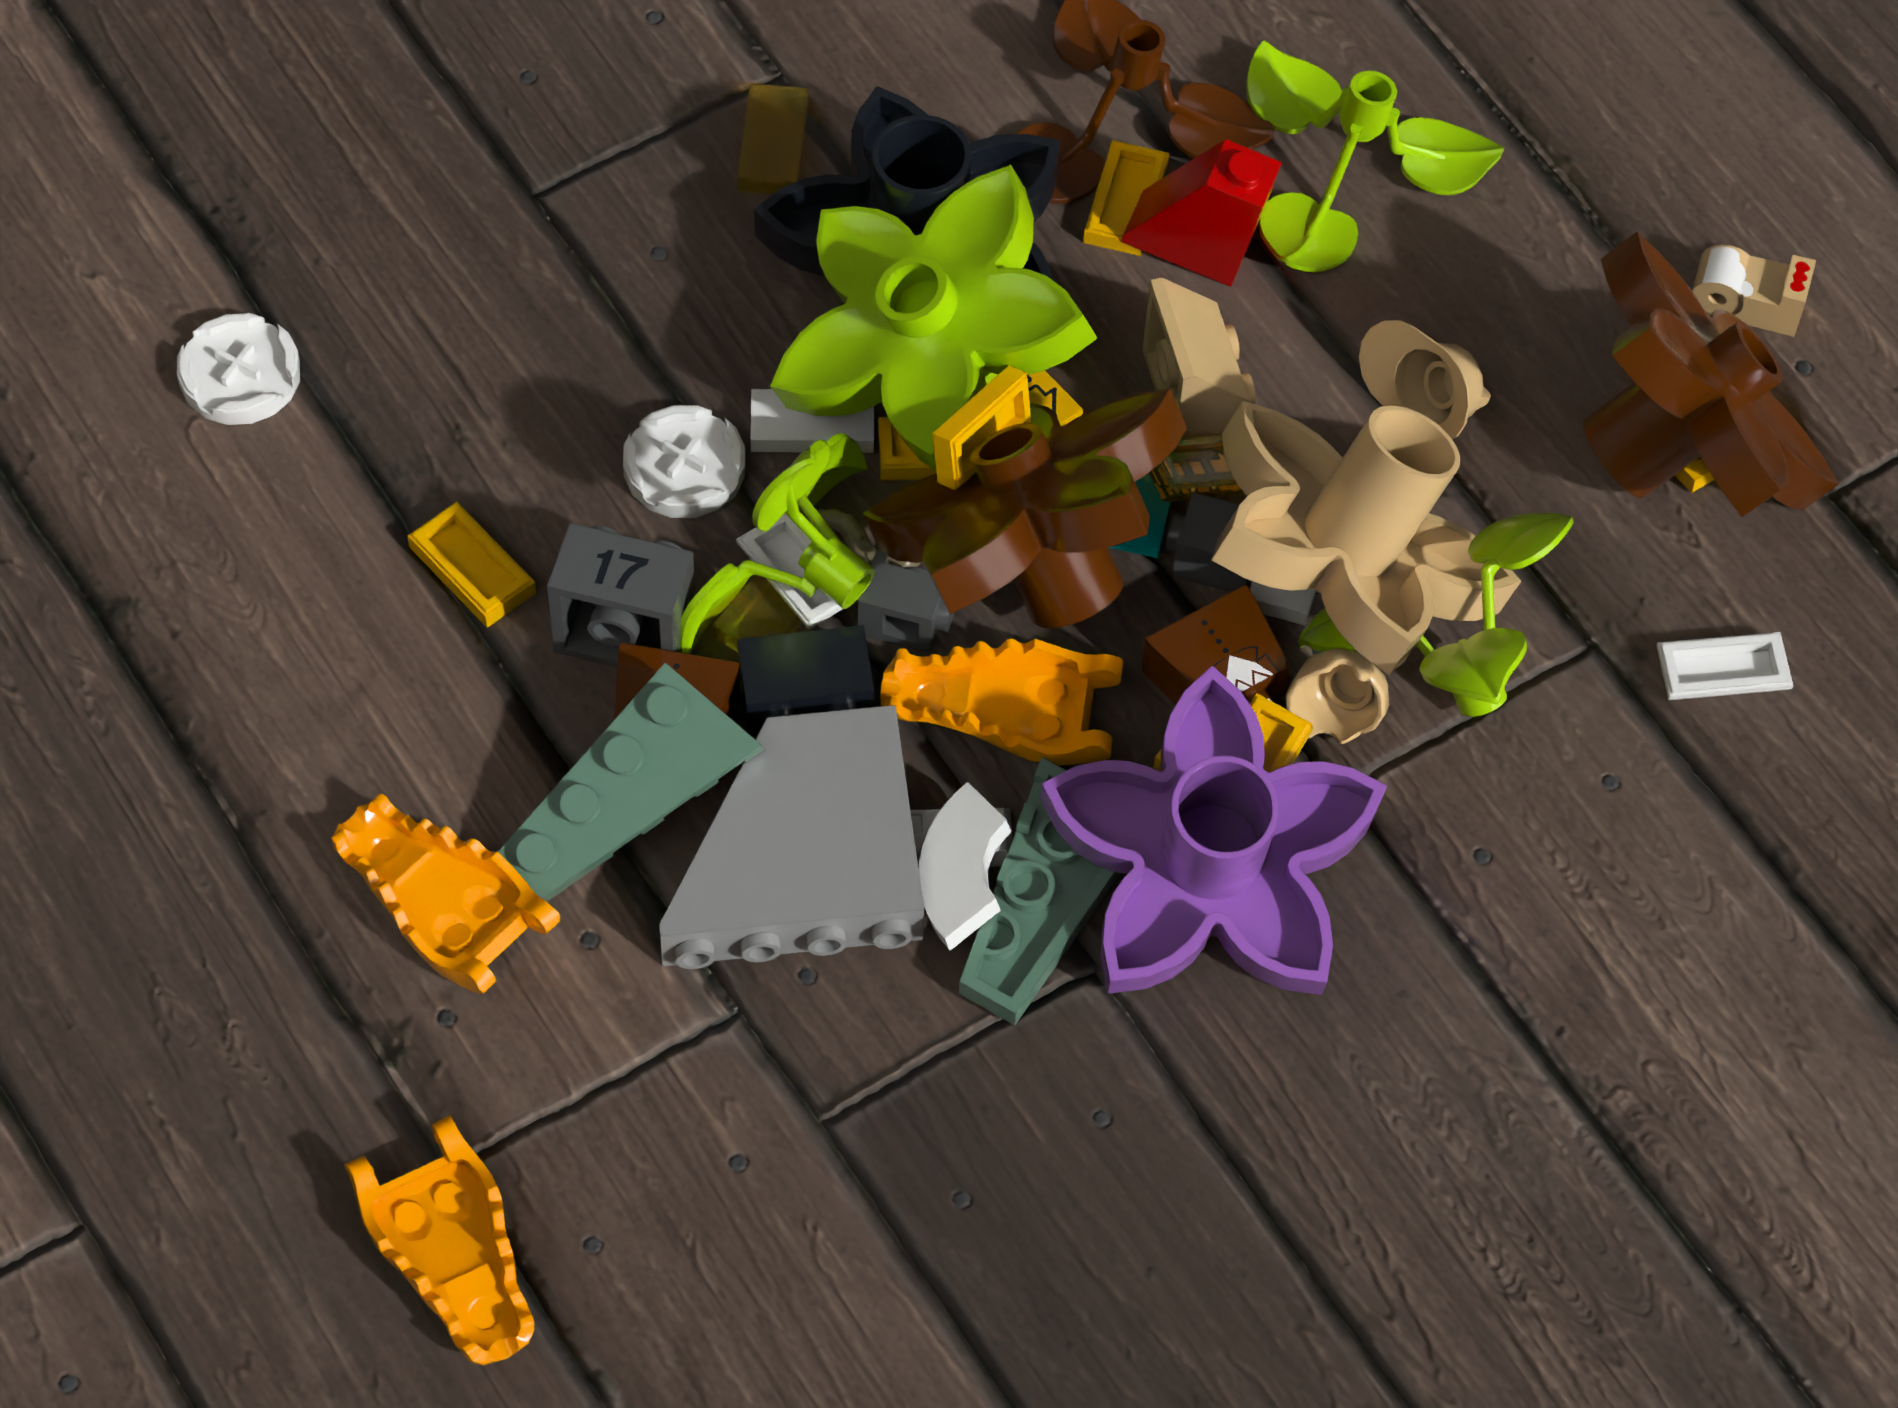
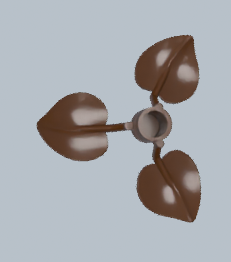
(1131, 49)

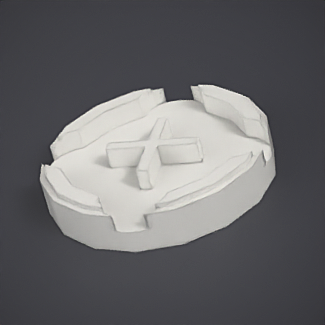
(238, 369)
(684, 462)

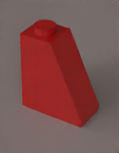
(1205, 211)

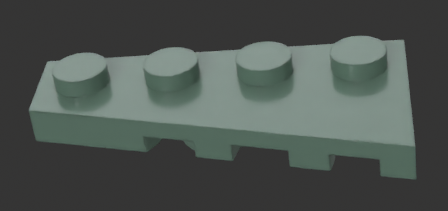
(638, 771)
(1044, 903)

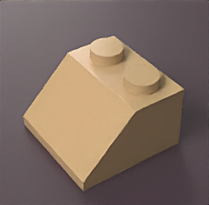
(1194, 357)

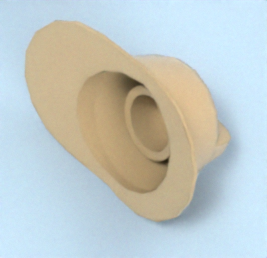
(1422, 375)

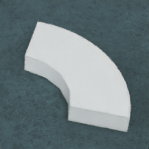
(957, 864)

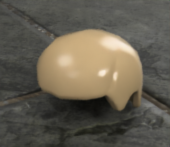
(1339, 694)

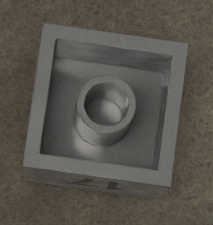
(616, 592)

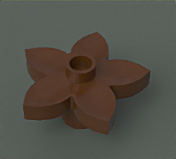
(1697, 395)
(1037, 509)

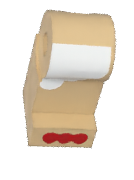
(1754, 288)

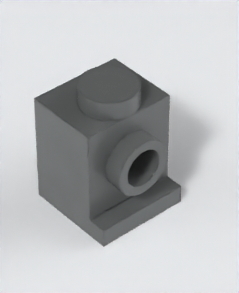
(902, 606)

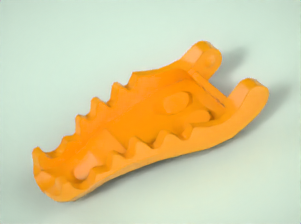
(1014, 696)
(444, 893)
(451, 1244)

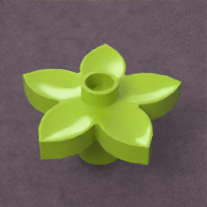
(929, 311)

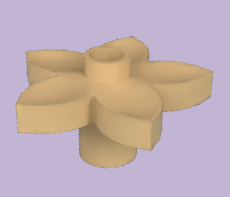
(1354, 525)

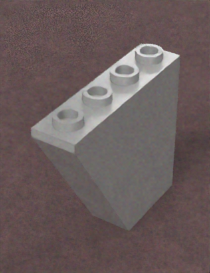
(805, 849)

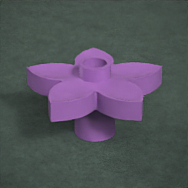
(1213, 846)

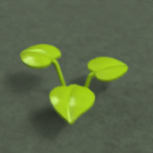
(1297, 93)
(826, 560)
(1481, 665)

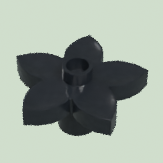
(905, 168)

